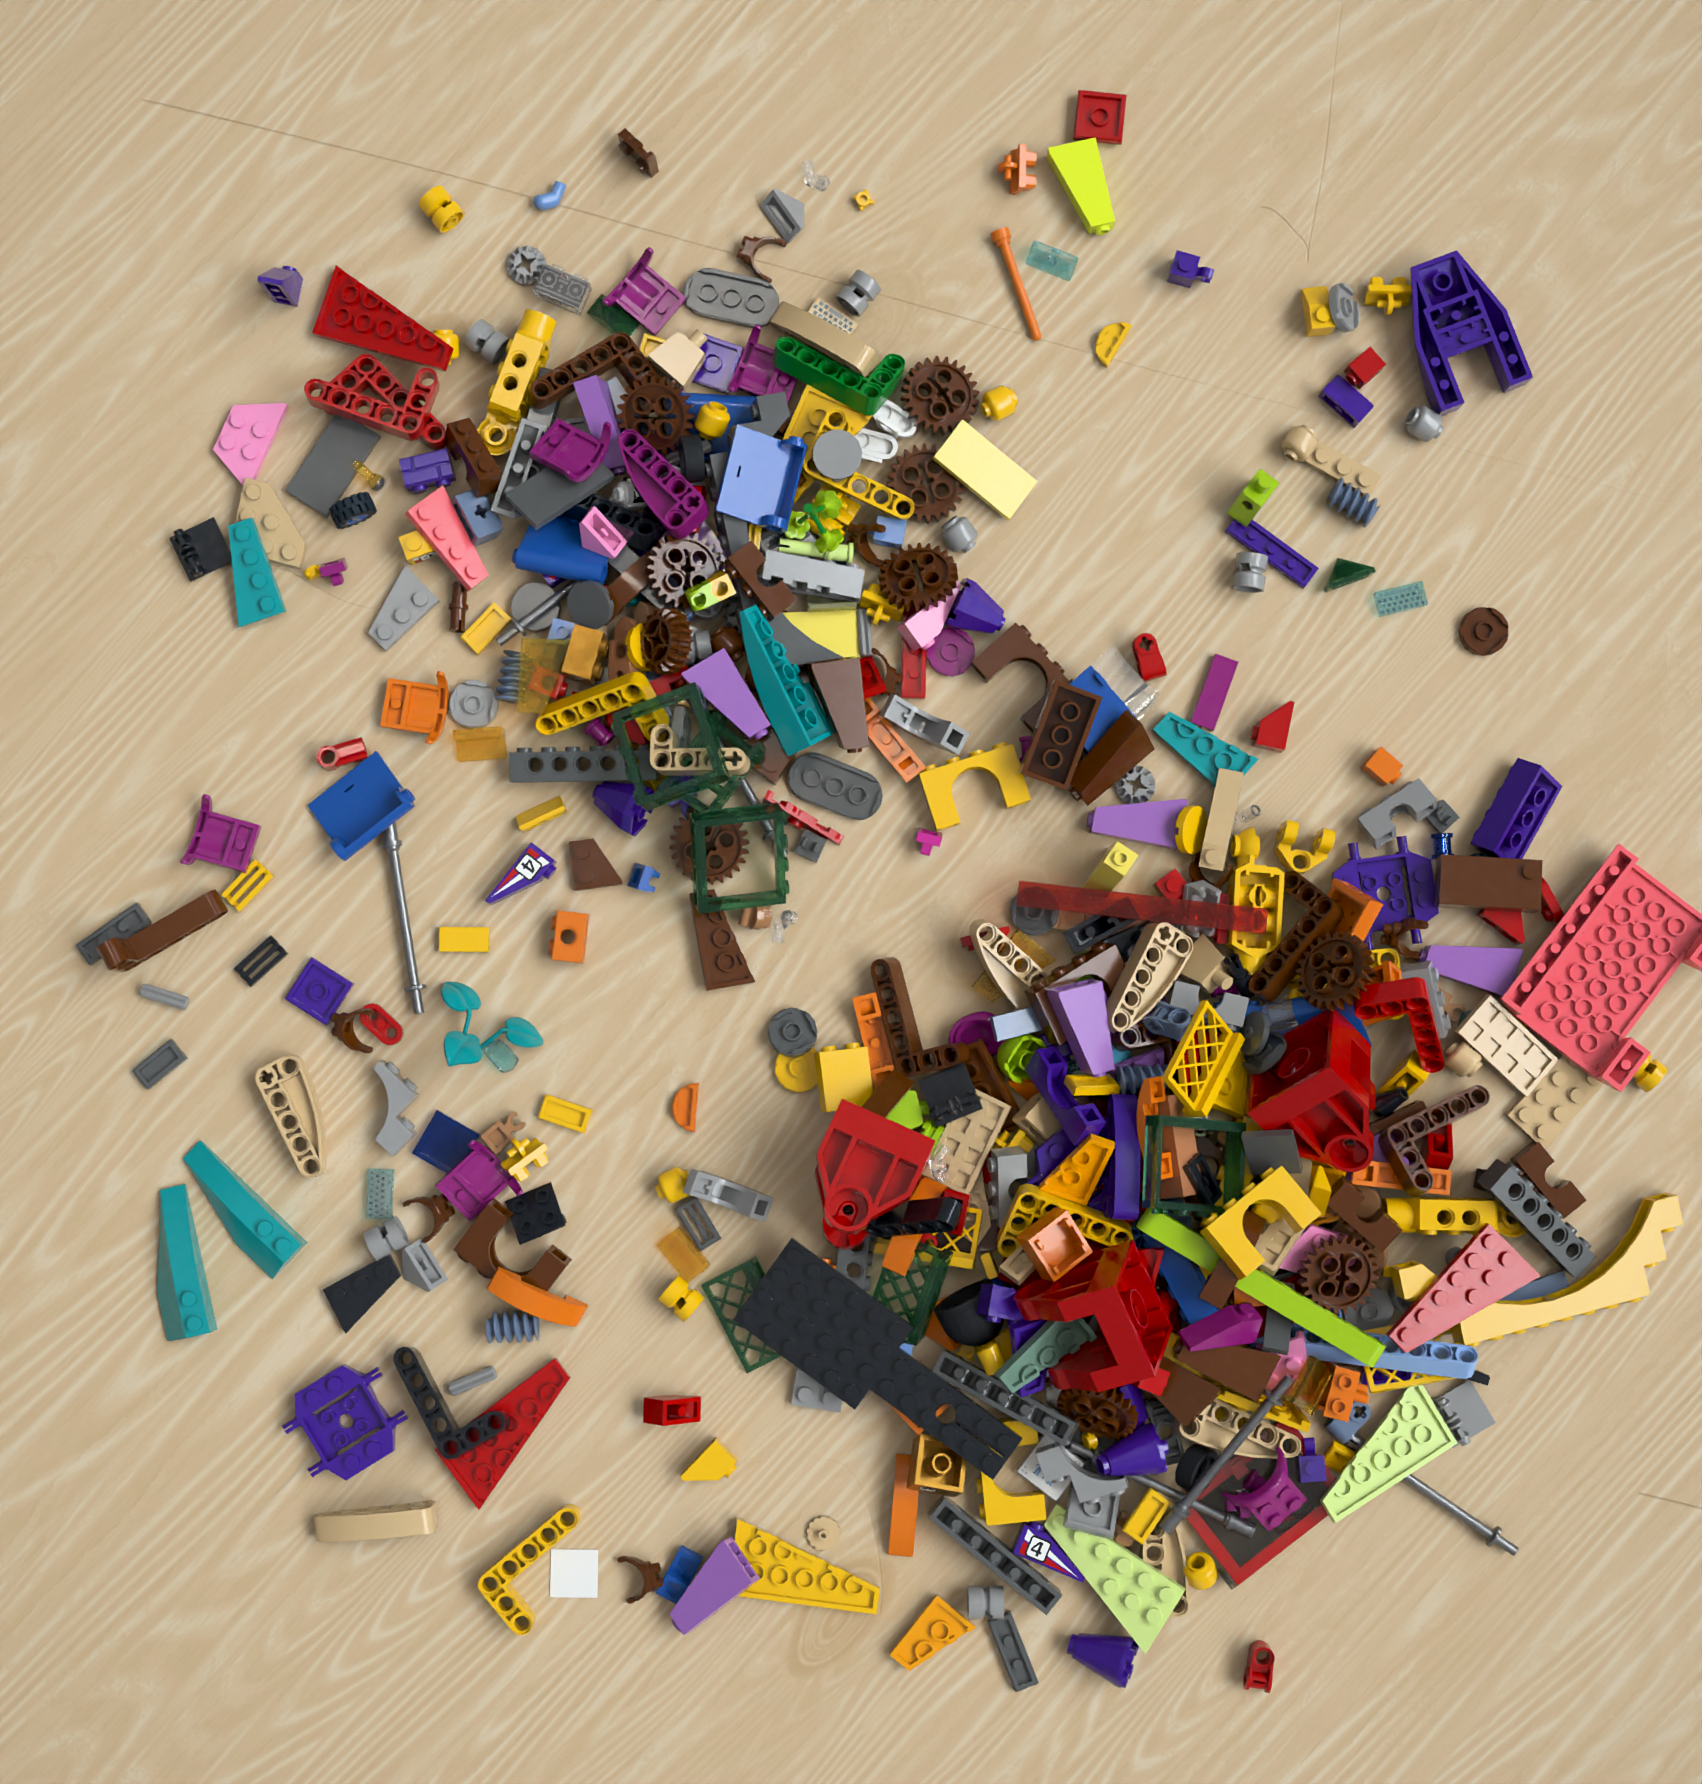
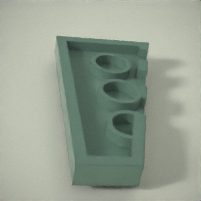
(1043, 1351)

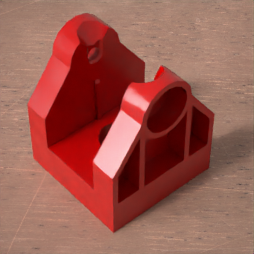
(1320, 1092)
(866, 1166)
(1127, 1307)

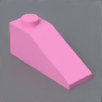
(925, 625)

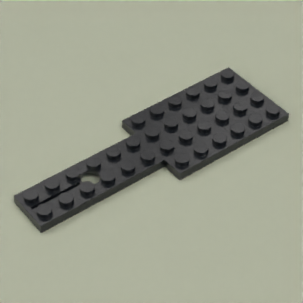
(854, 1346)

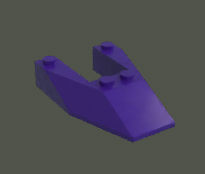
(1455, 315)

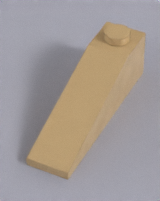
(1221, 819)

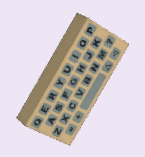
(833, 316)

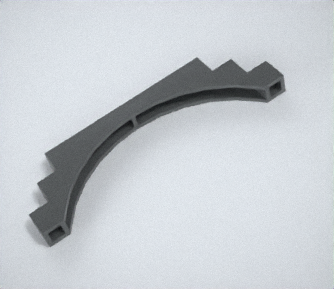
(770, 414)

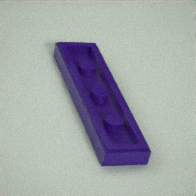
(1279, 554)

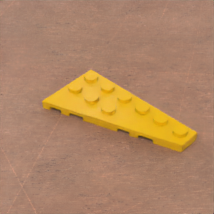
(808, 419)
(1286, 1414)
(800, 1577)

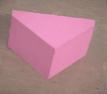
(600, 535)

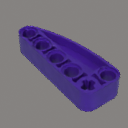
(1122, 1170)

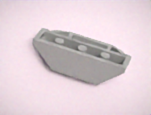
(519, 466)

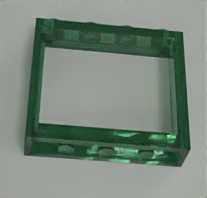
(720, 771)
(734, 815)
(1233, 1169)

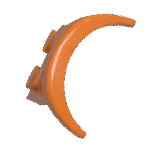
(416, 707)

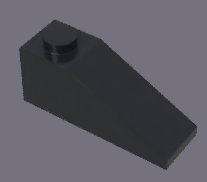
(1093, 931)

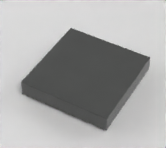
(1271, 1149)

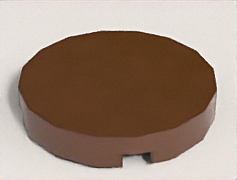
(1483, 631)

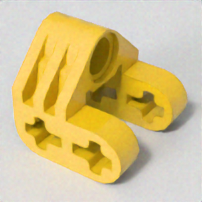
(1287, 836)

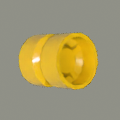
(444, 212)
(1650, 1074)
(672, 1295)

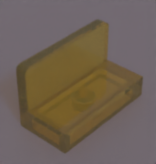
(480, 743)
(683, 1254)

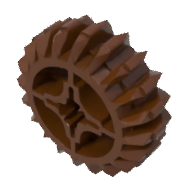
(666, 641)

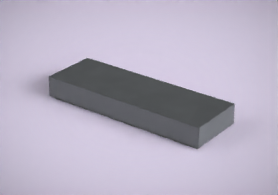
(122, 926)
(1277, 1330)
(1013, 1652)

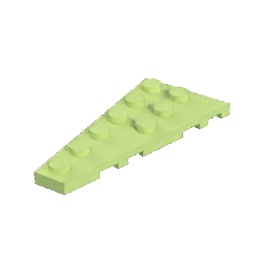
(1398, 1446)
(1126, 1583)

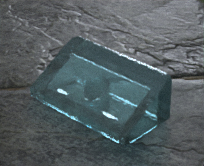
(1052, 260)

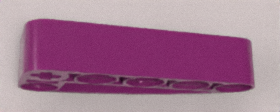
(660, 492)

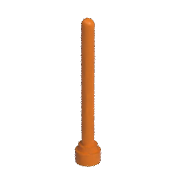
(1001, 238)

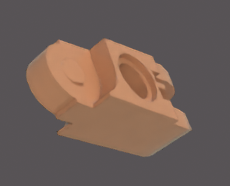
(618, 660)

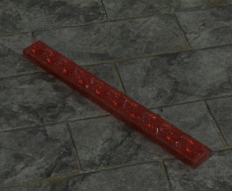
(1142, 907)

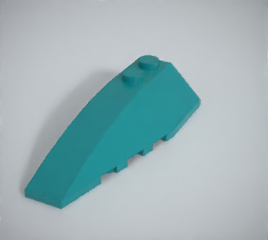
(786, 699)
(247, 1217)
(181, 1272)

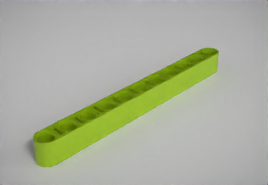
(1267, 1290)

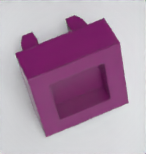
(334, 569)
(1242, 1512)

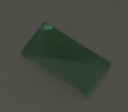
(612, 317)
(1347, 572)

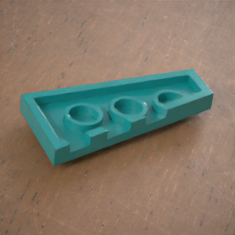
(254, 580)
(1202, 749)

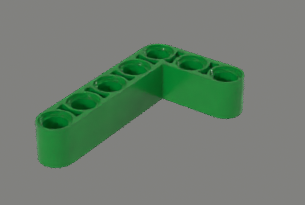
(837, 380)

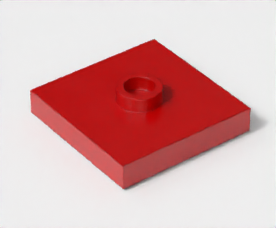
(1100, 117)

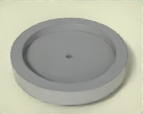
(1379, 1313)

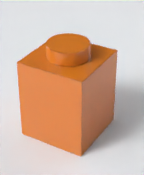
(1382, 767)

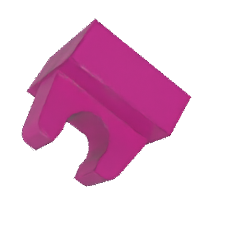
(928, 839)

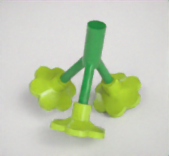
(827, 506)

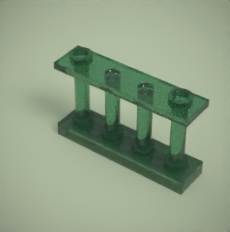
(754, 753)

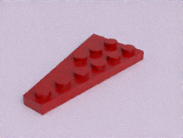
(369, 322)

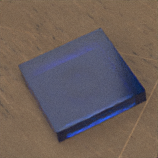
(444, 1142)

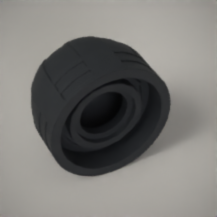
(960, 1317)

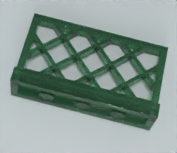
(754, 1274)
(929, 1290)

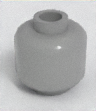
(1424, 423)
(959, 534)

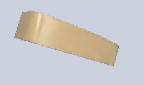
(824, 338)
(1000, 966)
(1155, 974)
(299, 1102)
(1217, 1434)
(377, 1522)
(1169, 1559)

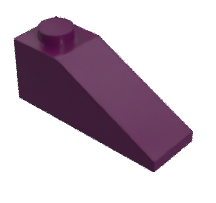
(1224, 1328)

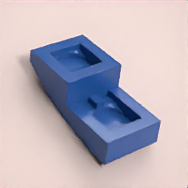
(679, 1574)

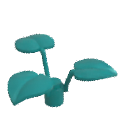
(464, 1047)

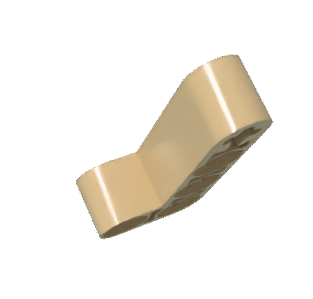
(700, 756)

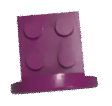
(646, 296)
(757, 372)
(571, 450)
(221, 840)
(476, 1181)
(1274, 1499)

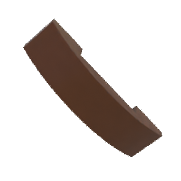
(631, 583)
(1222, 1279)

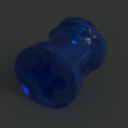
(1441, 844)

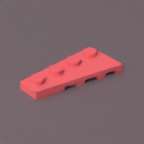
(445, 533)

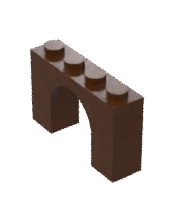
(1017, 646)
(1101, 962)
(479, 1249)

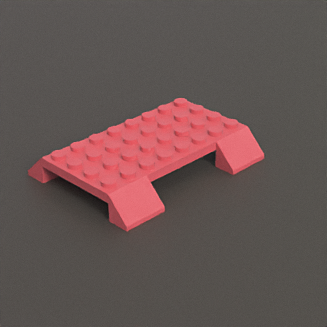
(1606, 968)

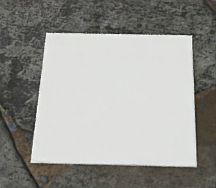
(574, 1573)

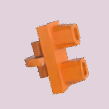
(1015, 169)

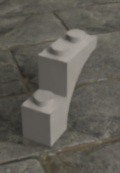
(401, 1094)
(1088, 1485)

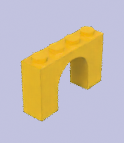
(999, 763)
(1226, 1230)
(1008, 1507)

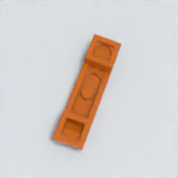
(890, 744)
(874, 1036)
(1151, 1093)
(1382, 1175)
(902, 1248)
(535, 1300)
(903, 1510)

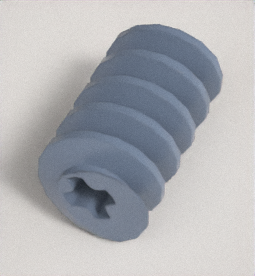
(1353, 502)
(511, 678)
(1133, 1078)
(512, 1327)

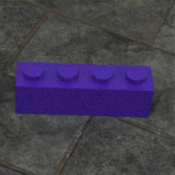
(1517, 811)

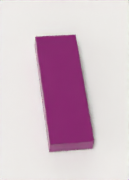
(1214, 692)

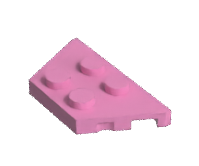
(248, 437)
(1310, 1235)
(1290, 1363)

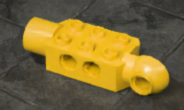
(508, 407)
(1256, 888)
(1420, 1215)

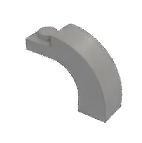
(924, 726)
(728, 1194)

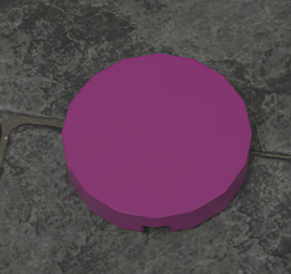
(951, 652)

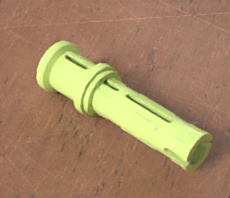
(805, 548)

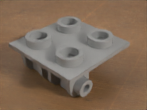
(1464, 1412)

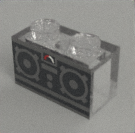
(562, 288)

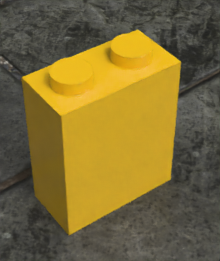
(843, 1076)

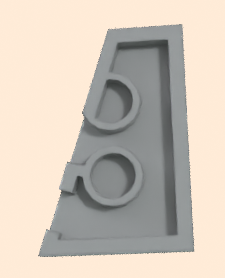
(402, 609)

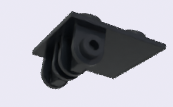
(201, 549)
(950, 1095)
(535, 1213)

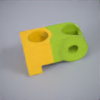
(710, 591)

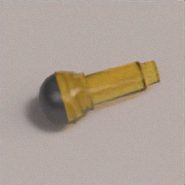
(374, 480)

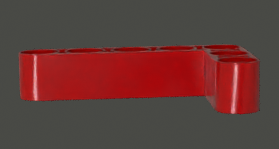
(389, 395)
(378, 408)
(1404, 997)

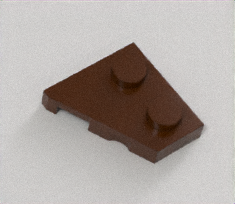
(632, 146)
(591, 866)

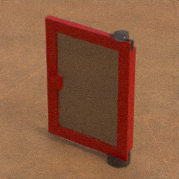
(1236, 1552)

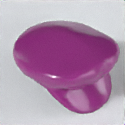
(973, 1027)

